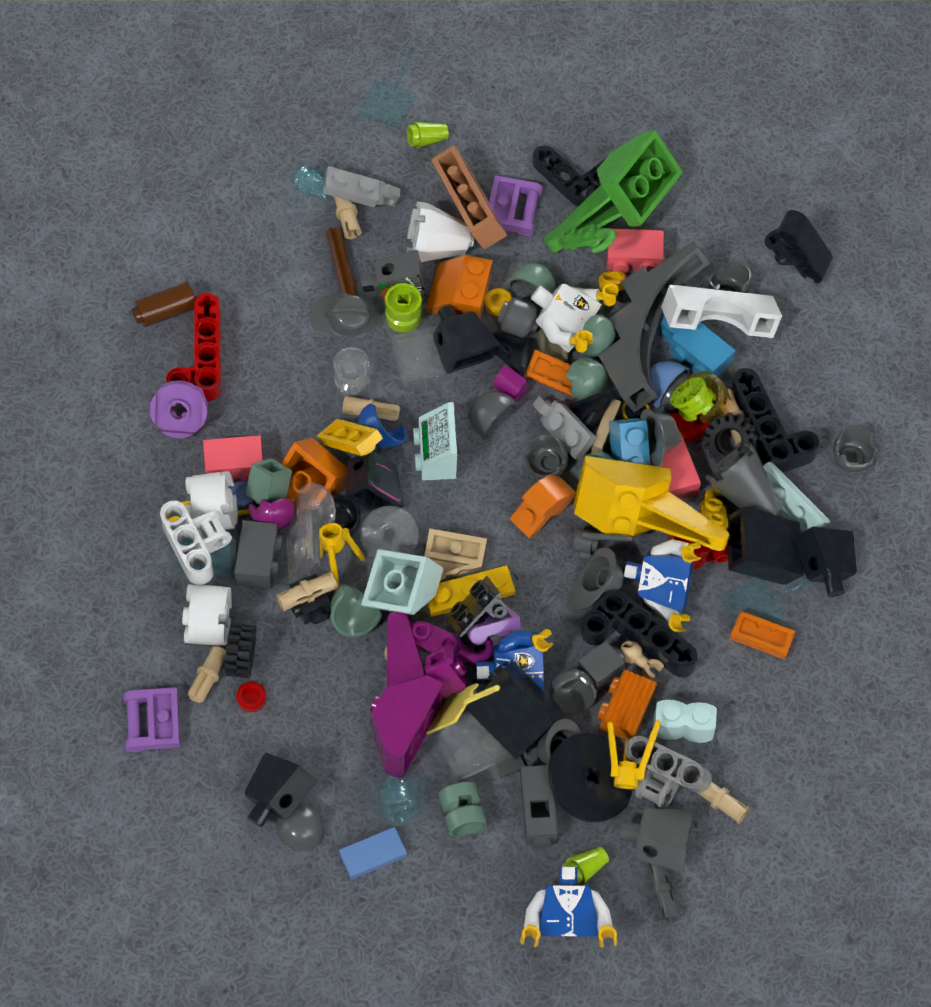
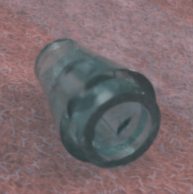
(309, 182)

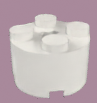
(212, 493)
(207, 614)

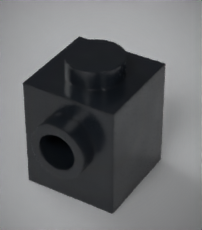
(315, 611)

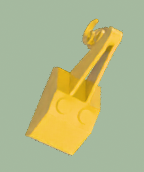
(636, 499)

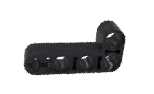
(767, 420)
(652, 630)

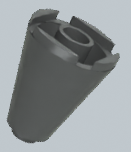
(745, 481)

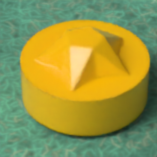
(612, 277)

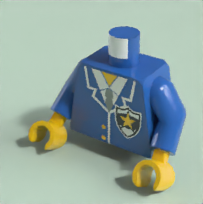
(524, 649)

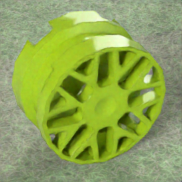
(692, 398)

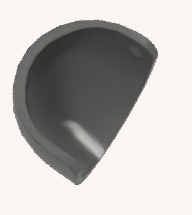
(488, 408)

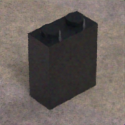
(763, 546)
(515, 712)

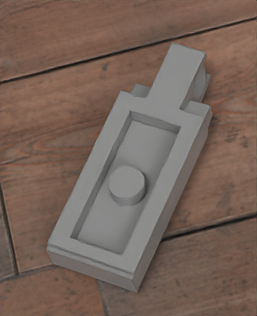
(359, 188)
(565, 426)

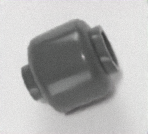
(518, 317)

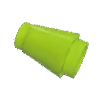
(425, 134)
(587, 863)

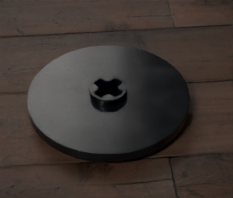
(567, 775)

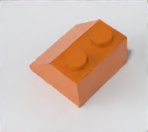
(462, 284)
(314, 464)

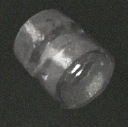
(351, 371)

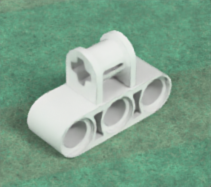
(200, 532)

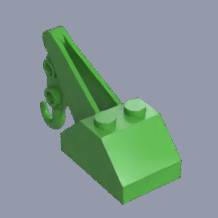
(634, 181)

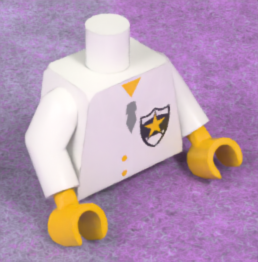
(568, 310)

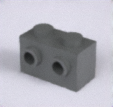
(257, 554)

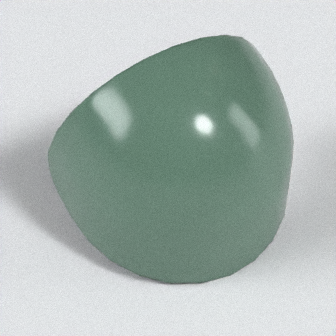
(535, 275)
(349, 615)

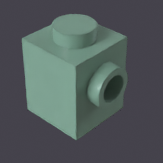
(268, 481)

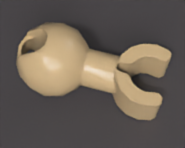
(633, 654)

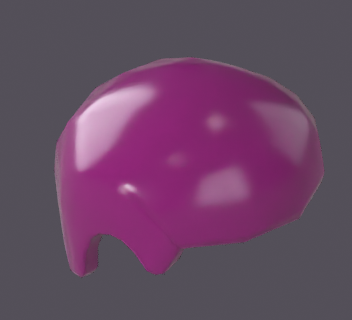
(277, 512)

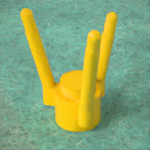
(332, 540)
(627, 774)

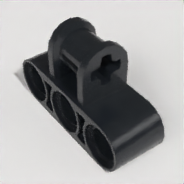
(800, 245)

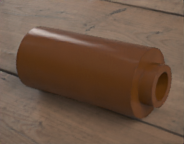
(164, 304)

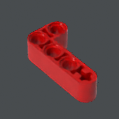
(204, 348)

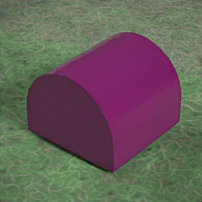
(511, 383)

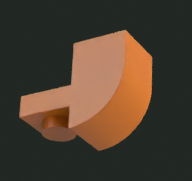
(544, 499)

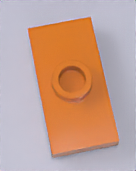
(549, 372)
(762, 635)

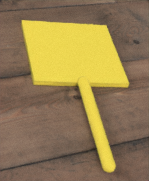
(455, 705)

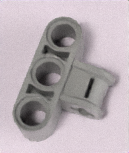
(665, 781)

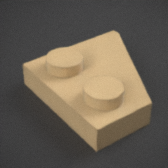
(455, 552)

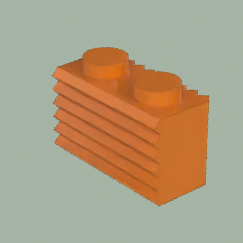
(627, 705)

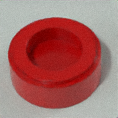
(251, 697)

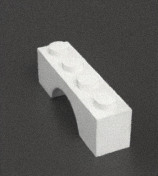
(750, 312)

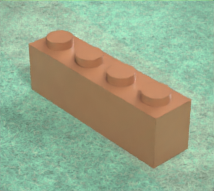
(469, 197)

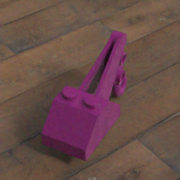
(410, 697)

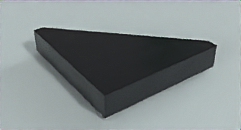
(514, 351)
(592, 408)

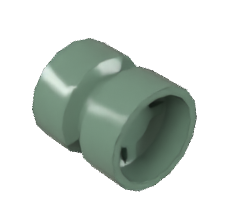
(461, 805)

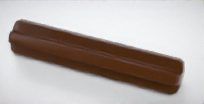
(341, 261)

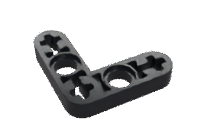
(576, 181)

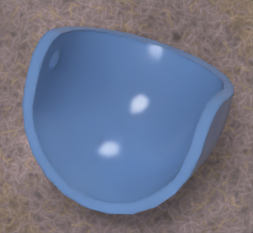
(662, 376)

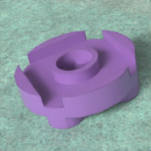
(167, 419)

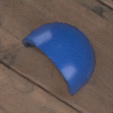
(369, 418)

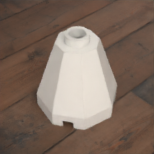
(437, 233)

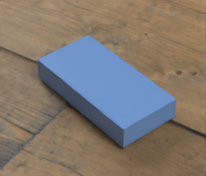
(372, 853)

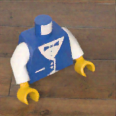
(666, 579)
(568, 911)

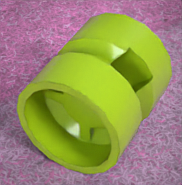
(403, 307)

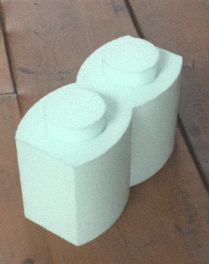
(691, 721)

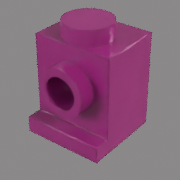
(447, 669)

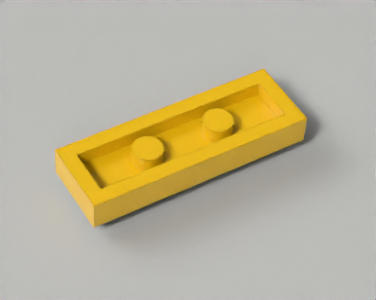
(350, 437)
(458, 589)

